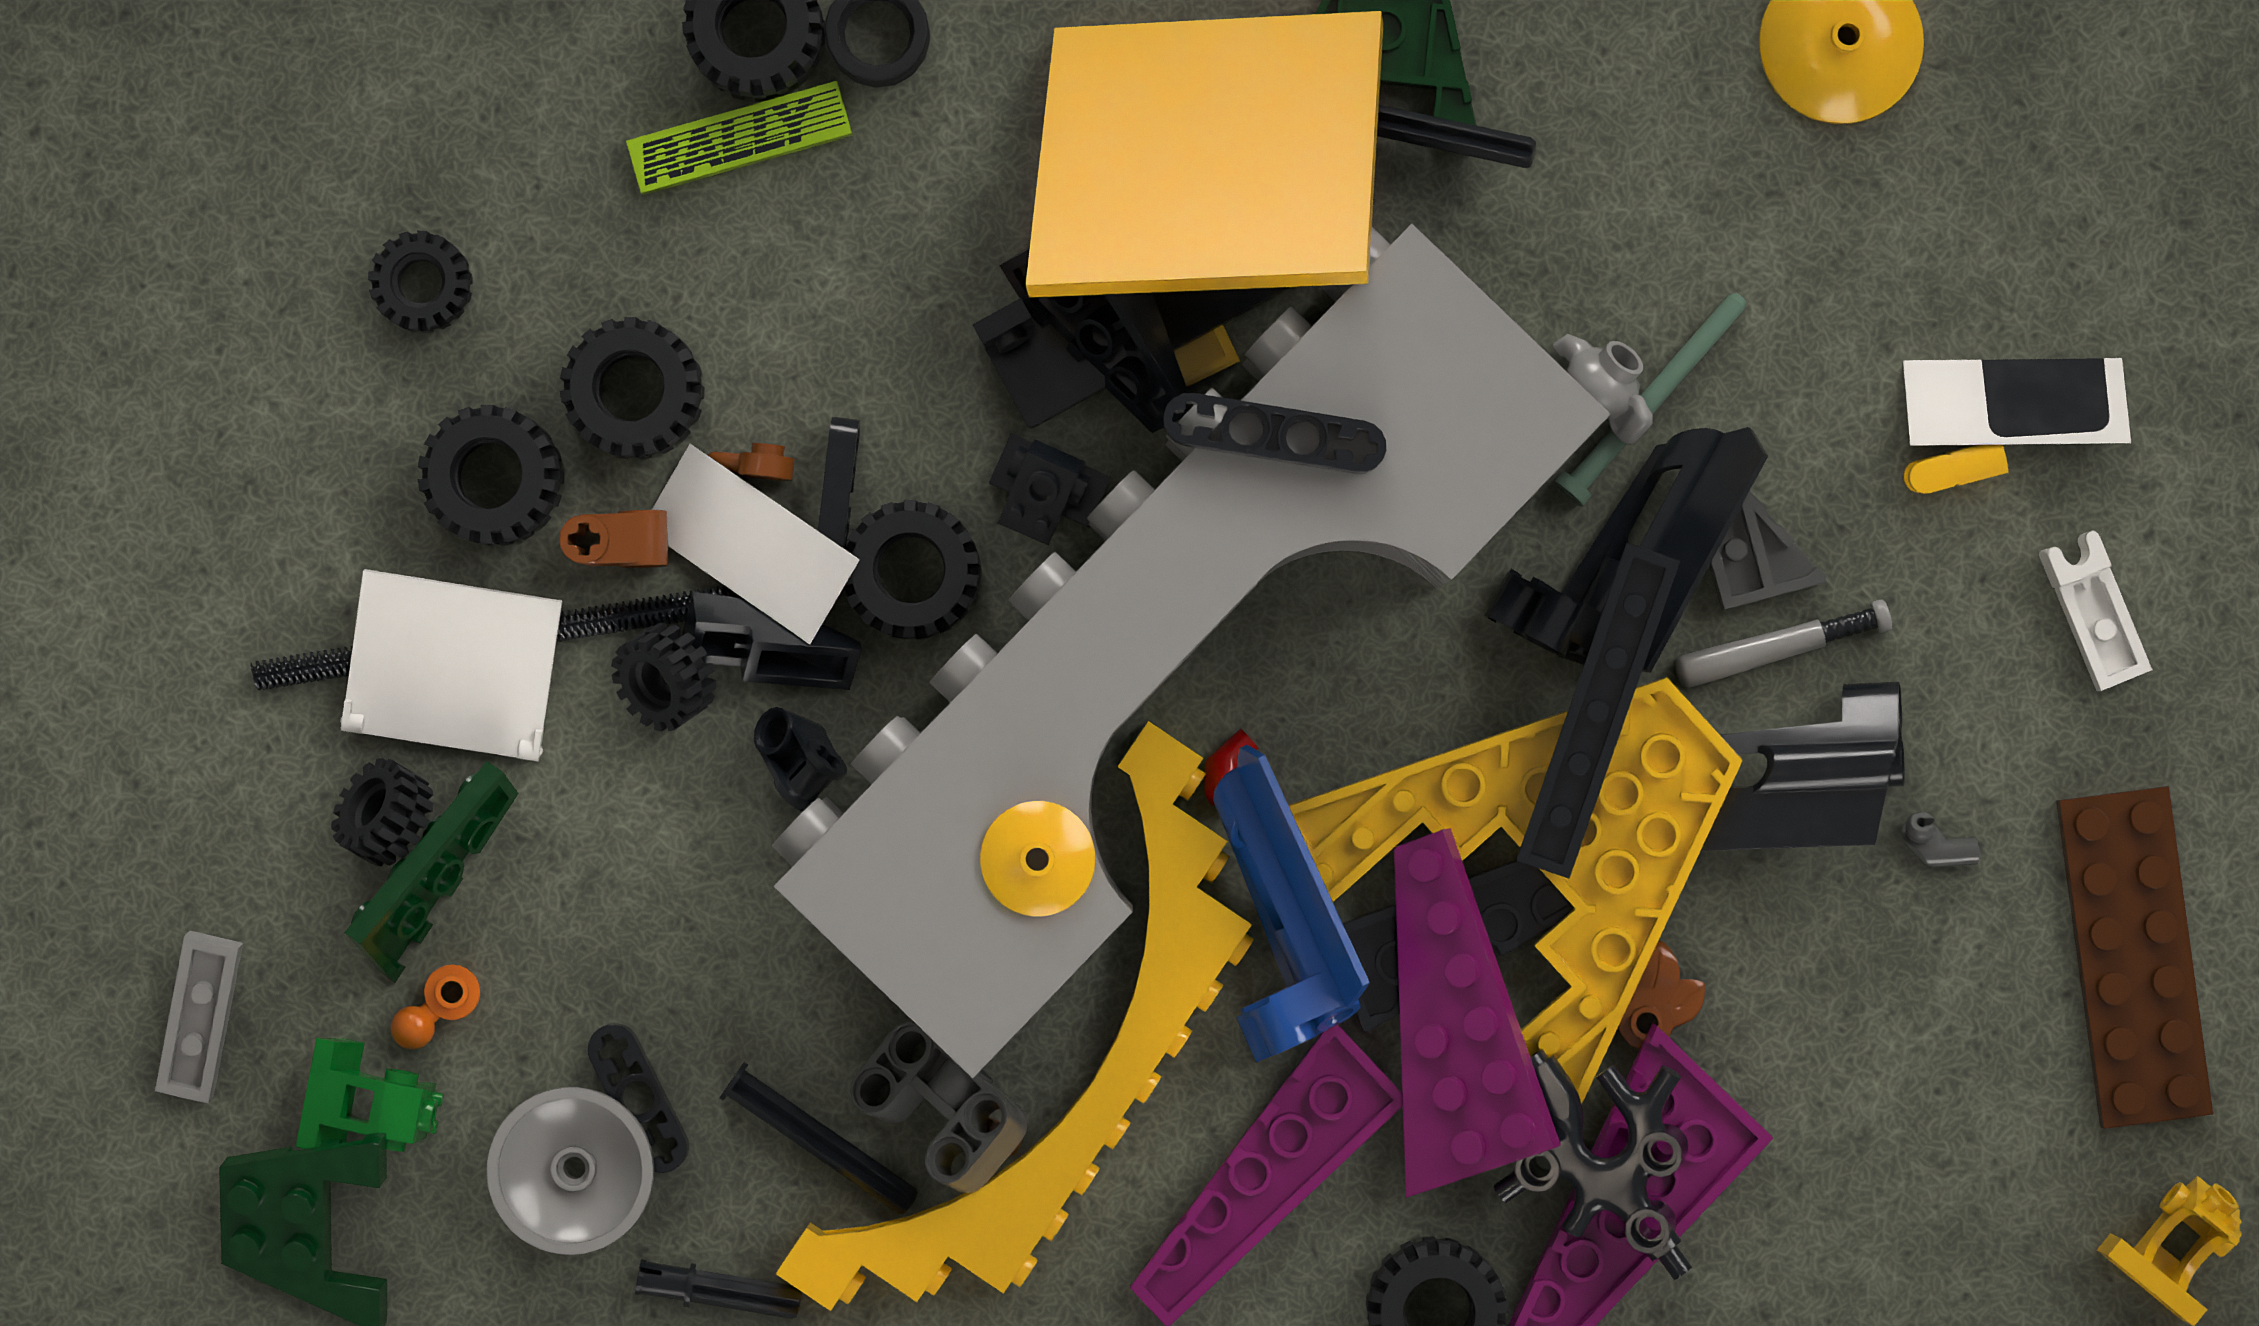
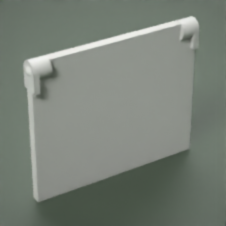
(451, 665)

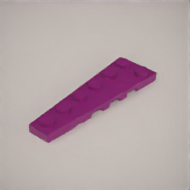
(1294, 1144)

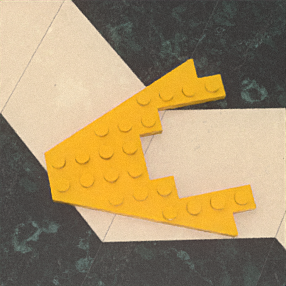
(1629, 871)

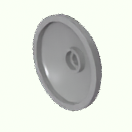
(537, 1192)

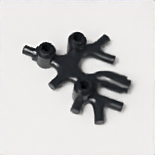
(1613, 1182)

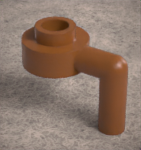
(763, 462)

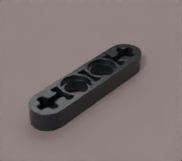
(1275, 426)

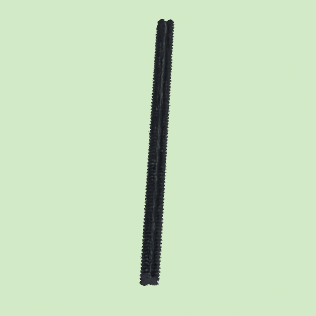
(570, 627)

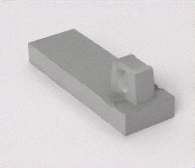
(198, 1016)

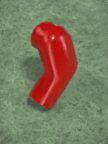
(1224, 761)

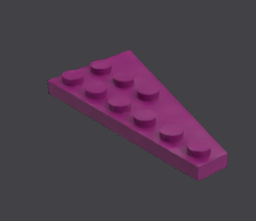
(1463, 1055)
(1591, 1273)

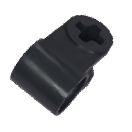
(797, 756)

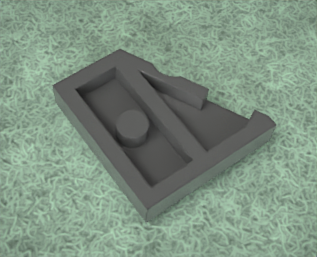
(1759, 559)

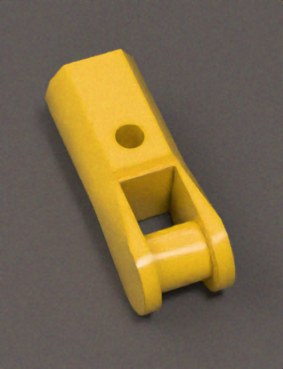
(1955, 468)

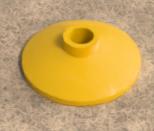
(1044, 827)

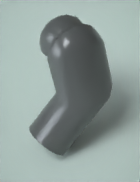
(1933, 847)

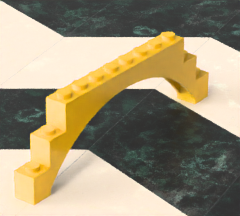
(1004, 1220)

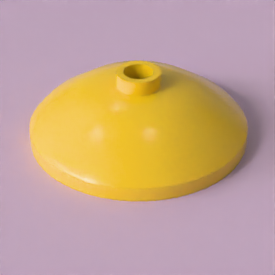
(1835, 79)

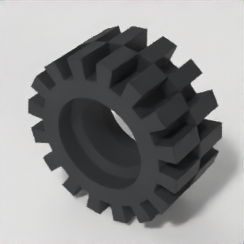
(389, 270)
(681, 664)
(382, 812)

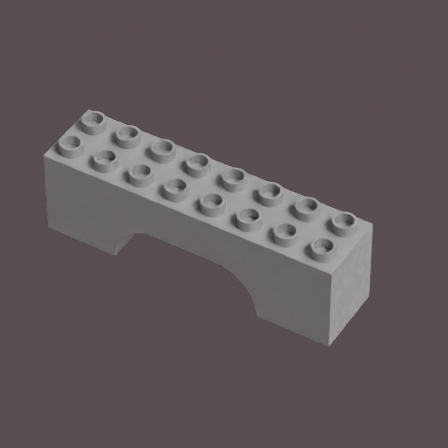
(1470, 436)

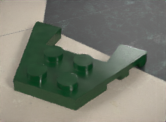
(1419, 50)
(280, 1222)

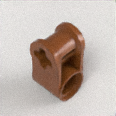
(626, 539)

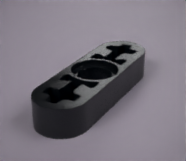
(839, 479)
(634, 1053)

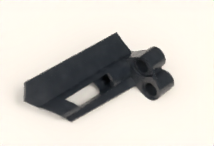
(1688, 527)
(1820, 779)

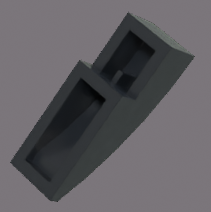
(765, 650)

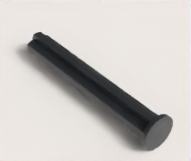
(1456, 137)
(820, 1141)

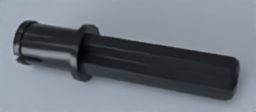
(717, 1289)

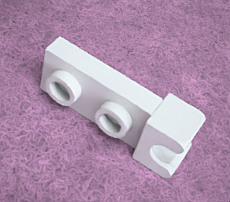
(2096, 613)

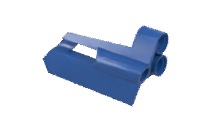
(1295, 911)

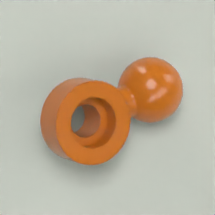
(415, 1025)

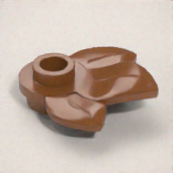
(1663, 995)

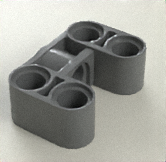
(954, 1093)

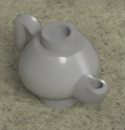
(1612, 380)

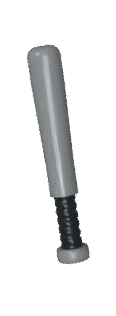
(1763, 649)

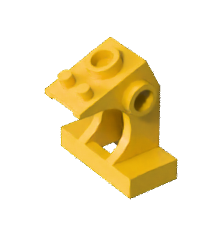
(2207, 1211)

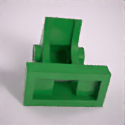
(399, 1104)

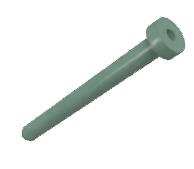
(1577, 483)

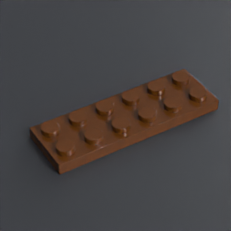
(2134, 957)

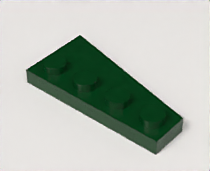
(430, 871)

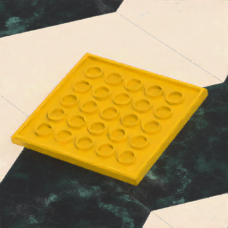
(1208, 155)

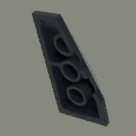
(1119, 337)

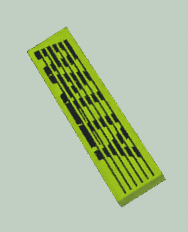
(739, 138)

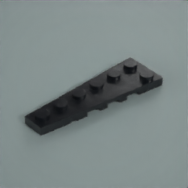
(1513, 904)

